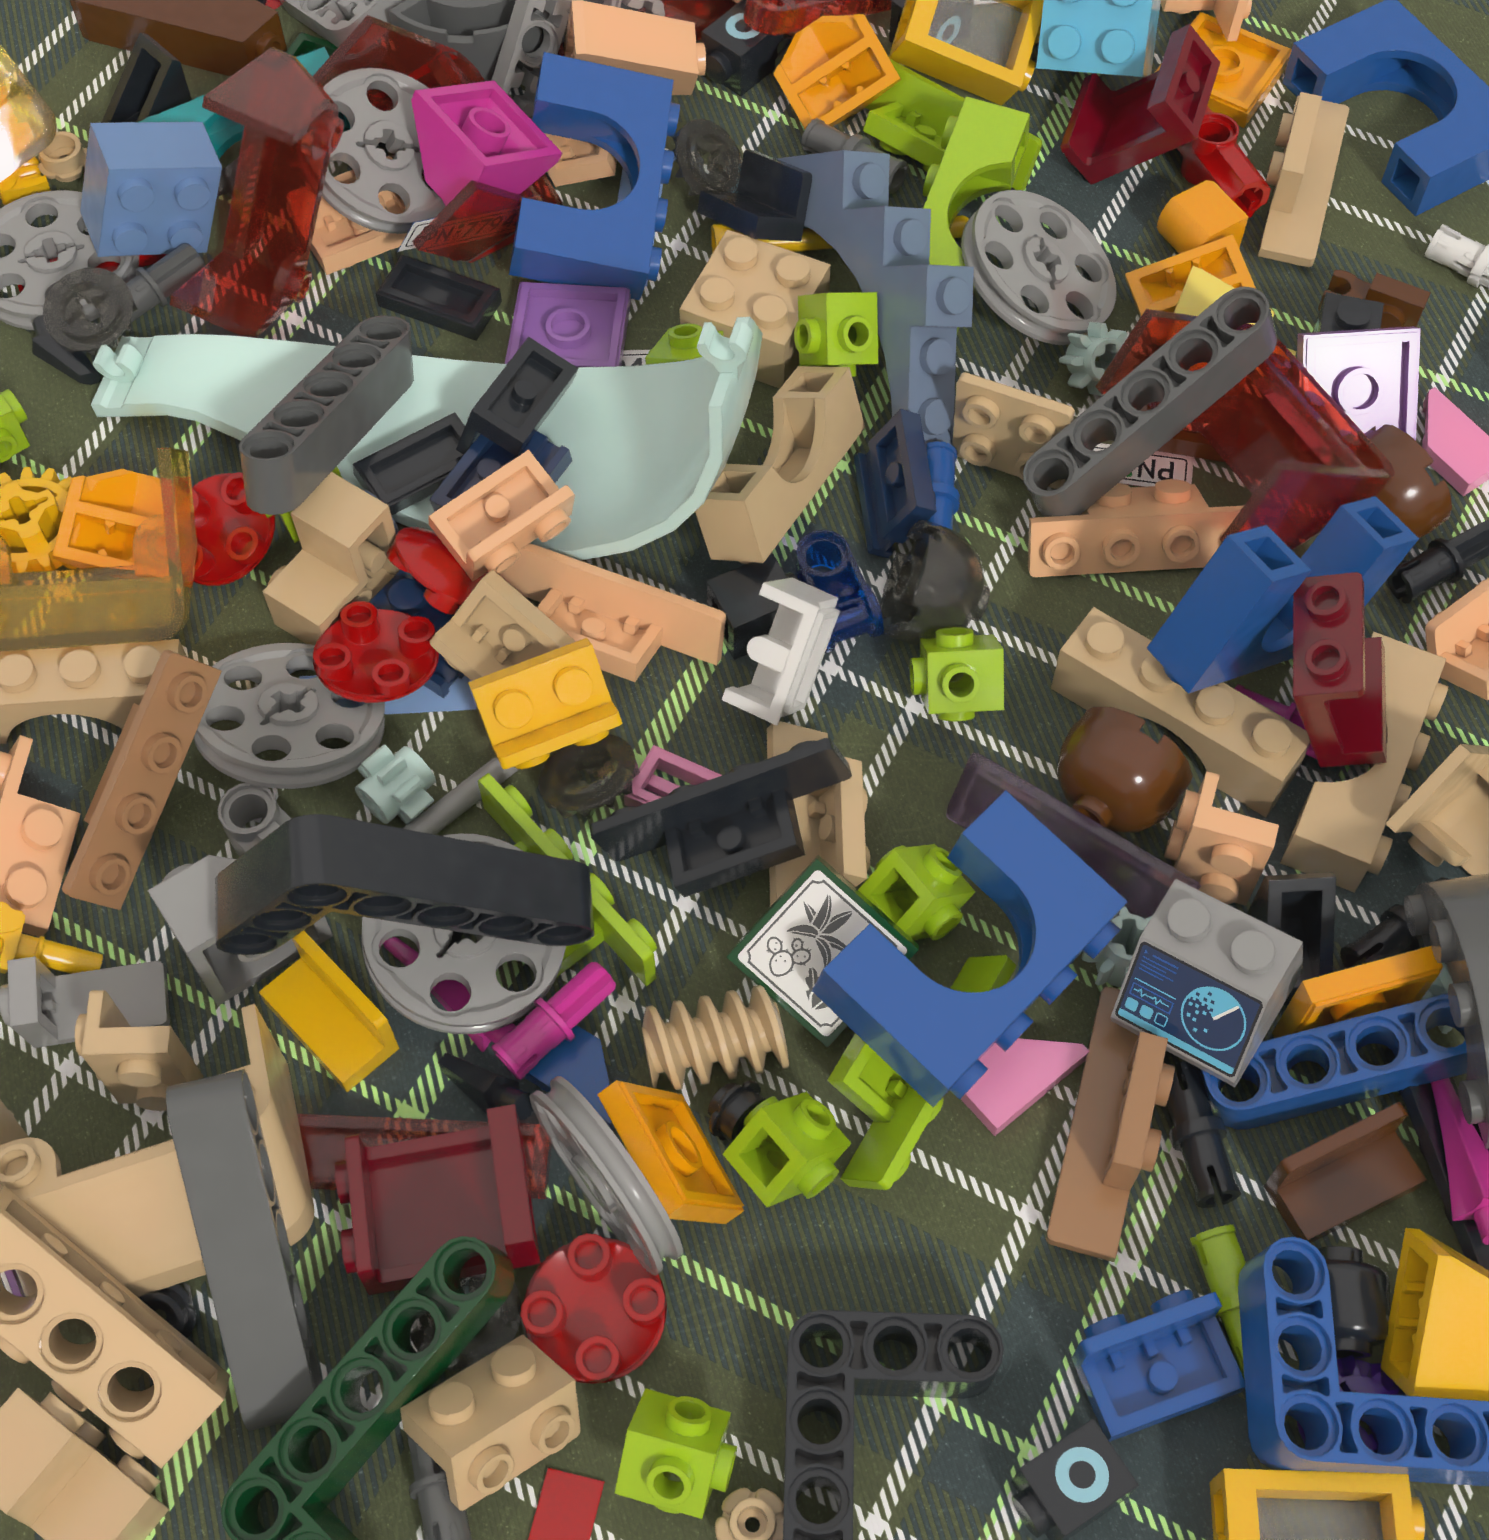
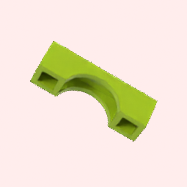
(979, 158)

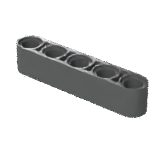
(1159, 378)
(326, 415)
(244, 1246)

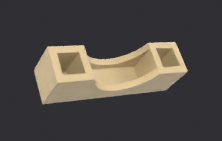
(812, 431)
(77, 681)
(1228, 731)
(1345, 819)

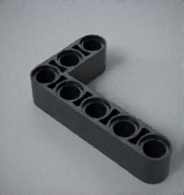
(396, 876)
(860, 1373)

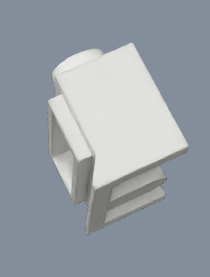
(790, 653)

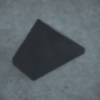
(148, 85)
(1305, 910)

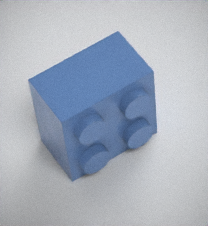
(149, 187)

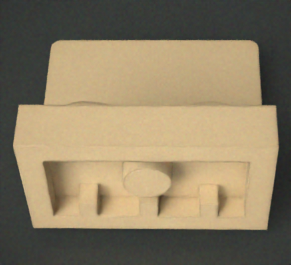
(1004, 424)

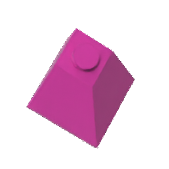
(479, 137)

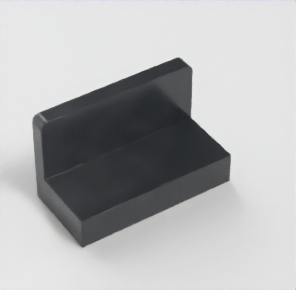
(768, 199)
(519, 398)

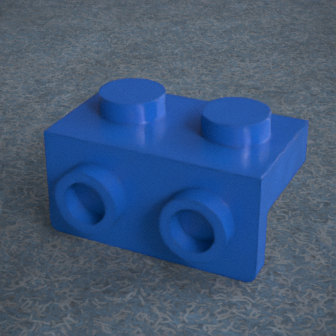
(1156, 1364)

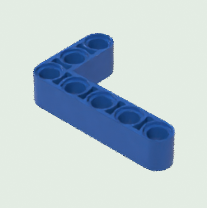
(1348, 1076)
(1314, 1395)

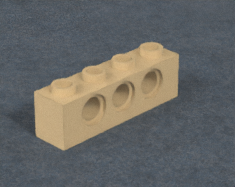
(127, 1335)

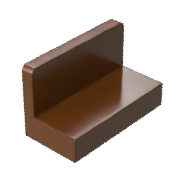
(1344, 1176)

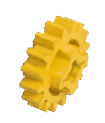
(32, 517)

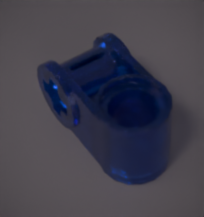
(856, 599)

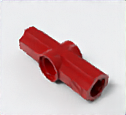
(1219, 159)

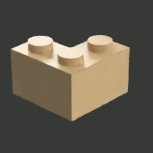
(340, 560)
(65, 1484)

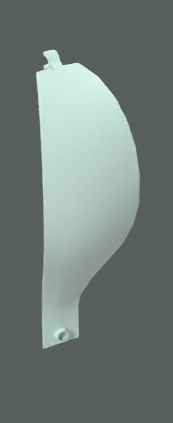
(638, 436)

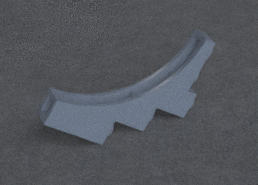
(890, 256)

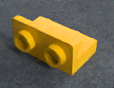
(545, 705)

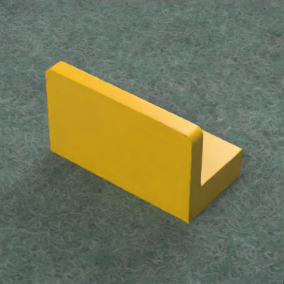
(330, 1015)

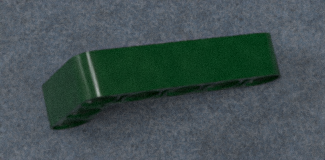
(337, 1406)

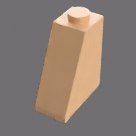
(636, 43)

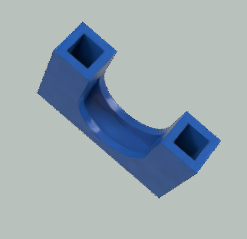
(1397, 53)
(629, 119)
(1242, 601)
(941, 1033)

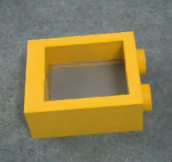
(971, 43)
(1314, 1506)

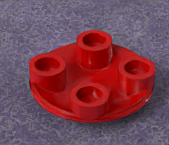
(227, 531)
(432, 565)
(375, 654)
(595, 1309)

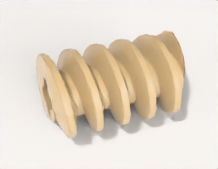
(713, 1037)

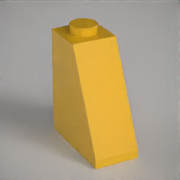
(1438, 1322)

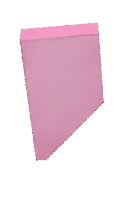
(1455, 444)
(1020, 1078)

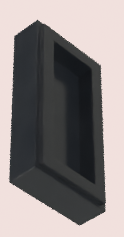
(439, 297)
(412, 465)

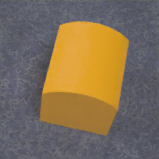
(1201, 217)

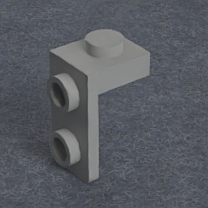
(47, 1006)

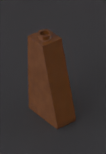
(198, 33)

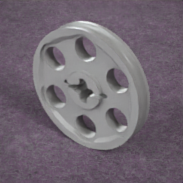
(372, 169)
(34, 246)
(1038, 266)
(285, 717)
(467, 962)
(606, 1174)

